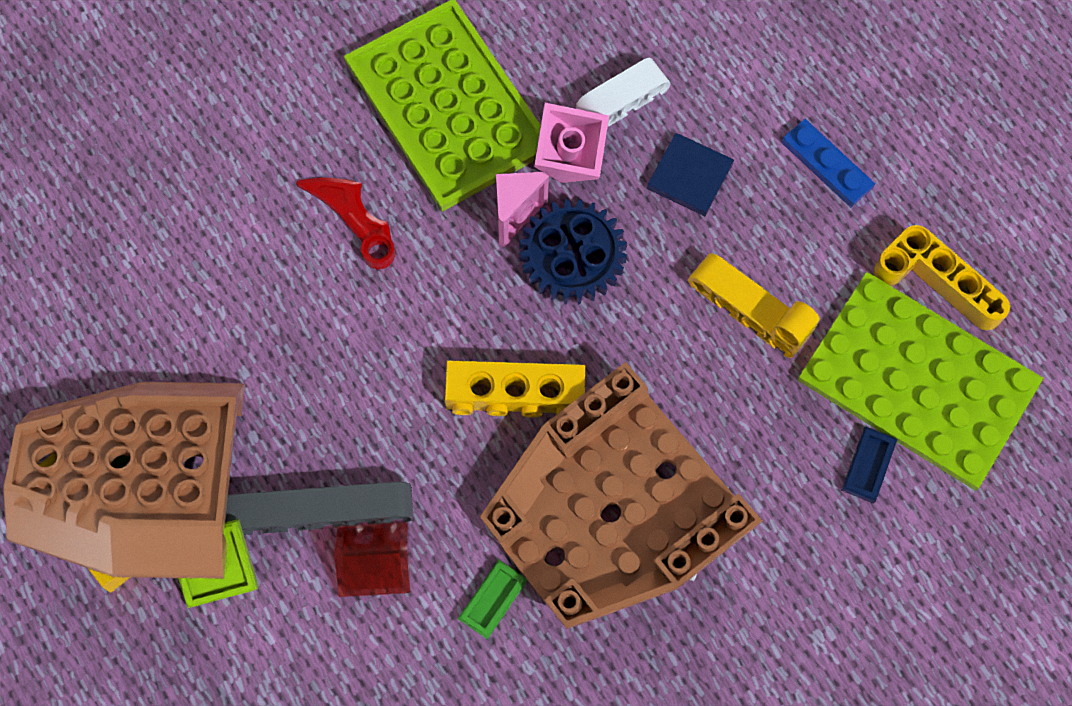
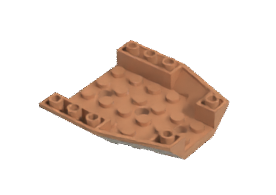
(601, 456)
(135, 518)

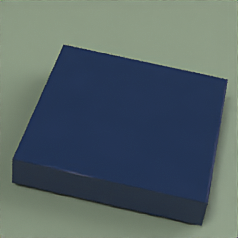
(690, 174)

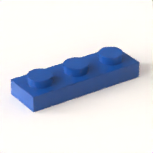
(828, 163)

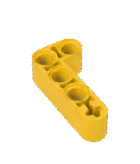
(944, 282)
(754, 306)

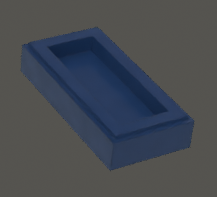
(869, 465)

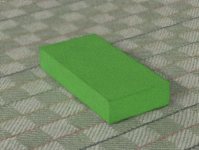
(492, 599)

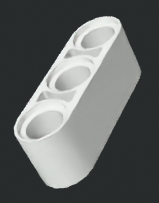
(626, 91)

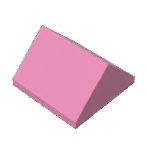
(571, 143)
(517, 200)

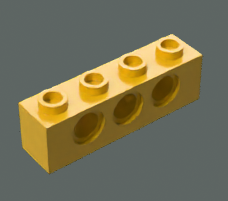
(499, 376)

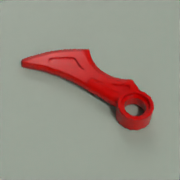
(345, 200)

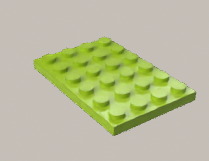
(447, 103)
(921, 380)

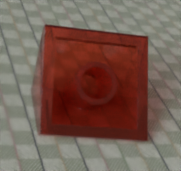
(372, 560)

